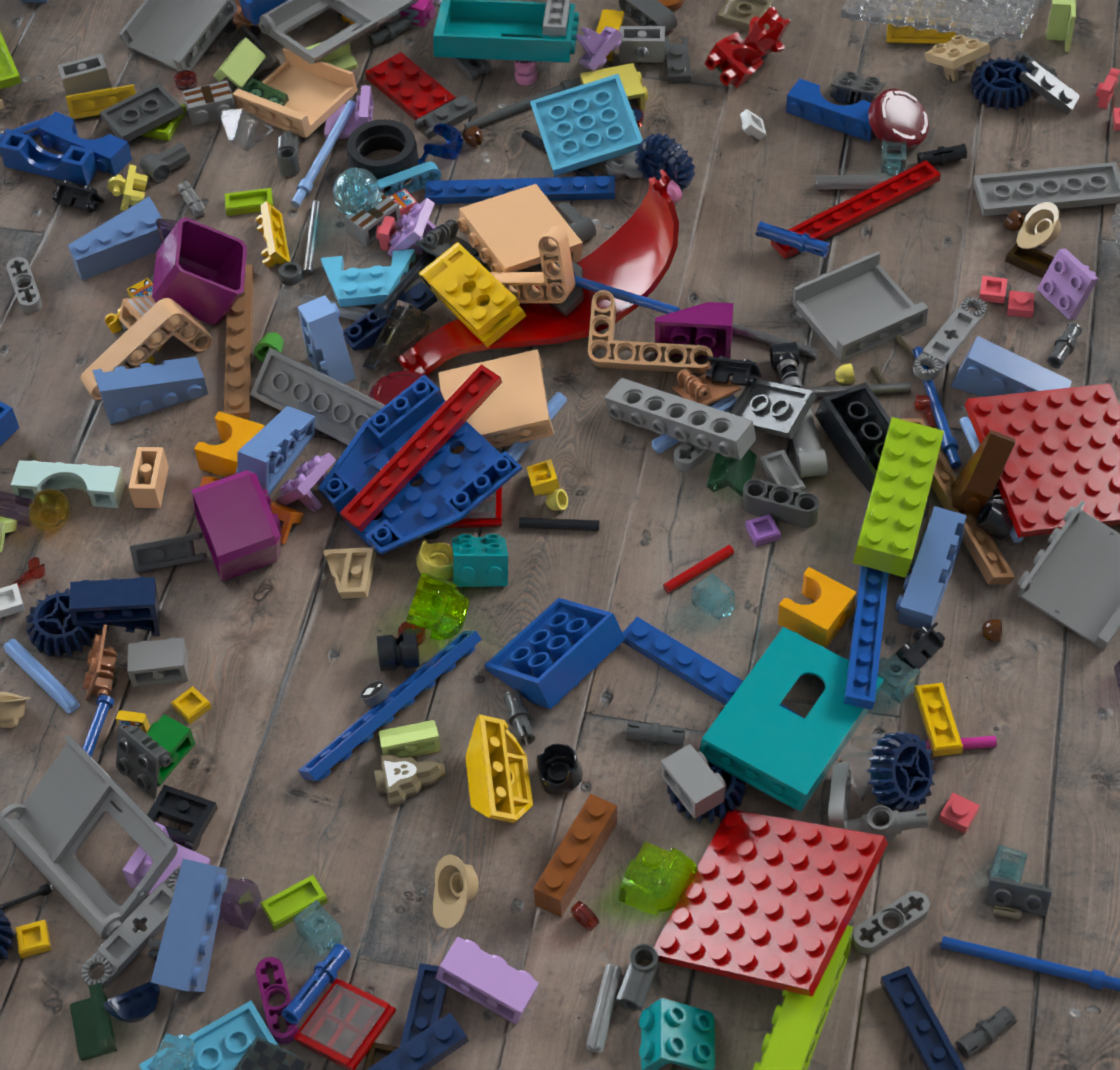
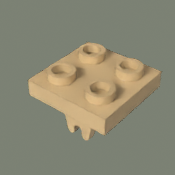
(957, 53)

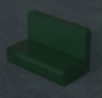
(731, 472)
(93, 1025)

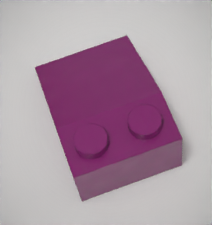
(702, 324)

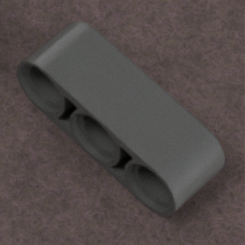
(649, 13)
(782, 502)

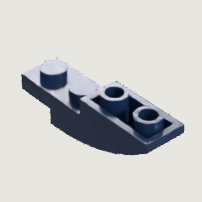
(366, 329)

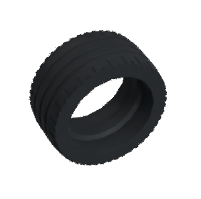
(382, 135)

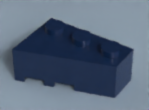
(116, 602)

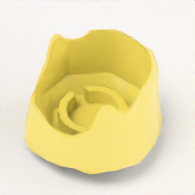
(435, 560)

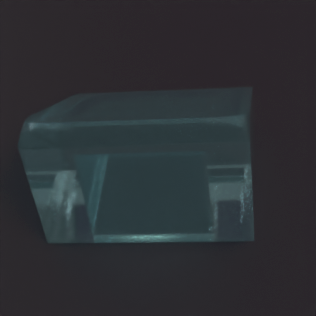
(1009, 863)

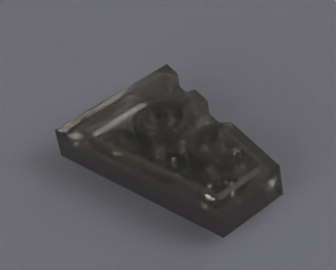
(269, 63)

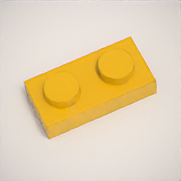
(543, 478)

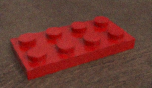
(408, 86)

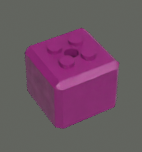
(200, 270)
(237, 524)

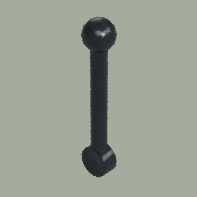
(43, 891)

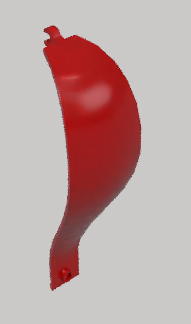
(628, 260)

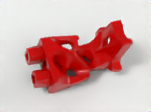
(731, 57)

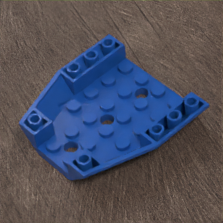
(451, 481)

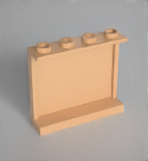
(312, 91)
(510, 226)
(515, 409)

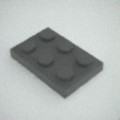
(141, 112)
(774, 407)

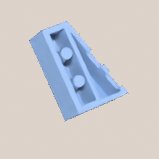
(325, 339)

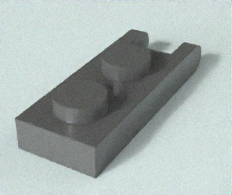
(678, 61)
(1049, 87)
(450, 113)
(165, 552)

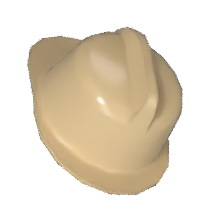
(1039, 226)
(11, 709)
(454, 889)

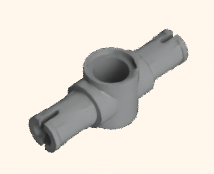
(896, 821)

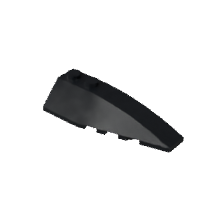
(857, 429)

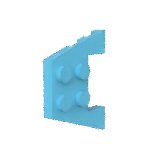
(366, 285)

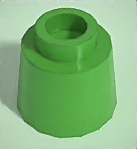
(269, 340)

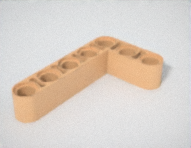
(549, 277)
(146, 337)
(638, 349)

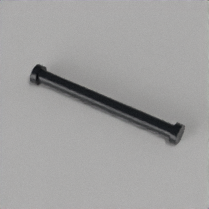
(382, 310)

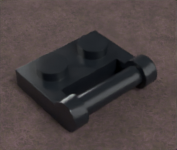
(185, 810)

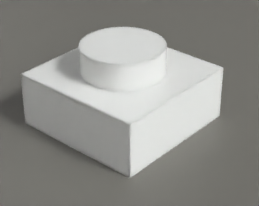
(752, 124)
(10, 600)

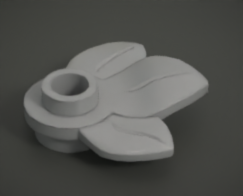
(623, 166)

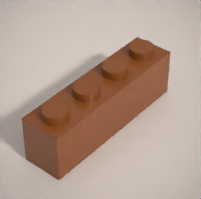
(575, 855)

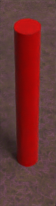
(698, 569)

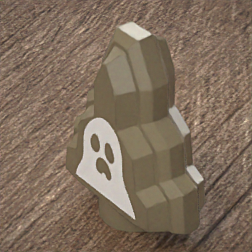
(405, 777)

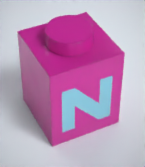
(420, 12)

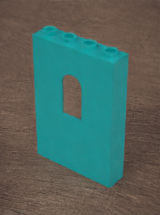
(476, 28)
(773, 745)

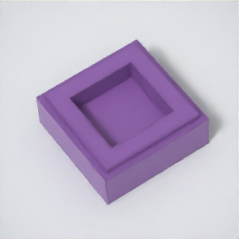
(763, 530)

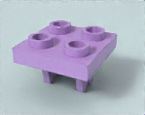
(598, 46)
(412, 227)
(1067, 283)
(308, 475)

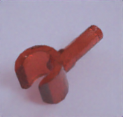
(922, 403)
(35, 571)

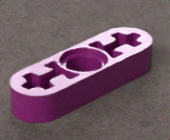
(267, 991)

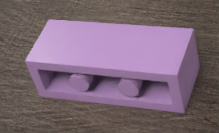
(487, 979)

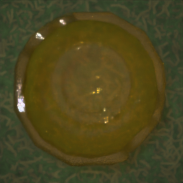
(49, 510)

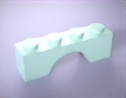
(101, 483)

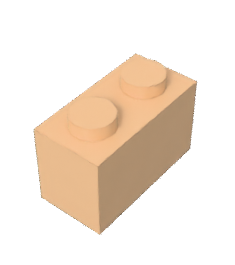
(148, 477)

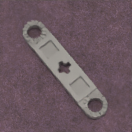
(940, 349)
(128, 942)

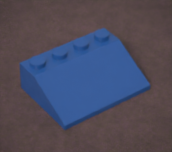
(556, 651)

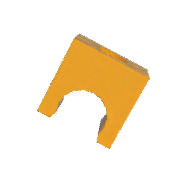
(223, 458)
(826, 616)

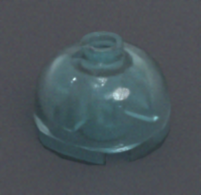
(356, 190)

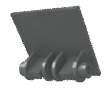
(849, 81)
(443, 238)
(140, 758)

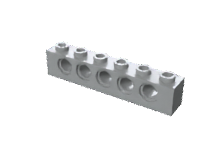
(680, 418)

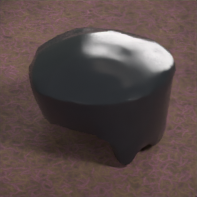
(559, 769)

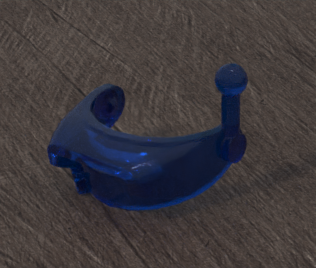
(446, 151)

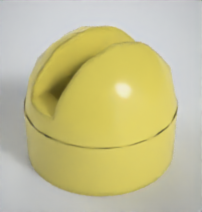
(845, 374)
(557, 500)

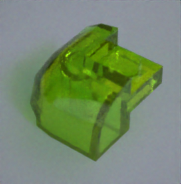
(438, 607)
(657, 879)

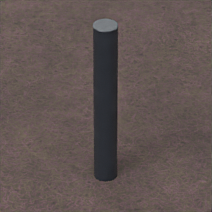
(564, 524)

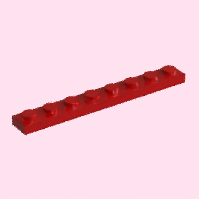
(863, 205)
(421, 447)

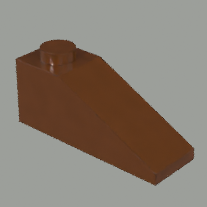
(981, 473)

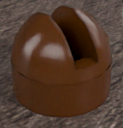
(473, 136)
(1014, 221)
(992, 630)

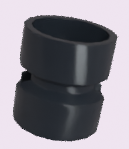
(398, 651)

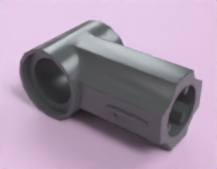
(288, 154)
(159, 166)
(582, 226)
(638, 978)

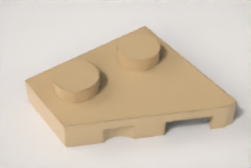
(351, 570)

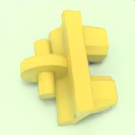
(119, 186)

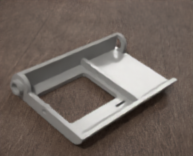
(293, 13)
(61, 818)

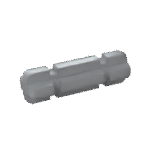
(191, 199)

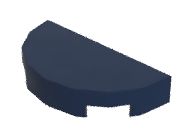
(135, 1003)

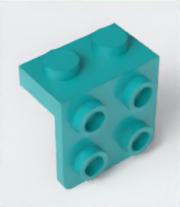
(480, 560)
(676, 1036)

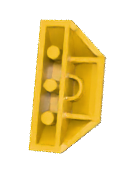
(497, 771)

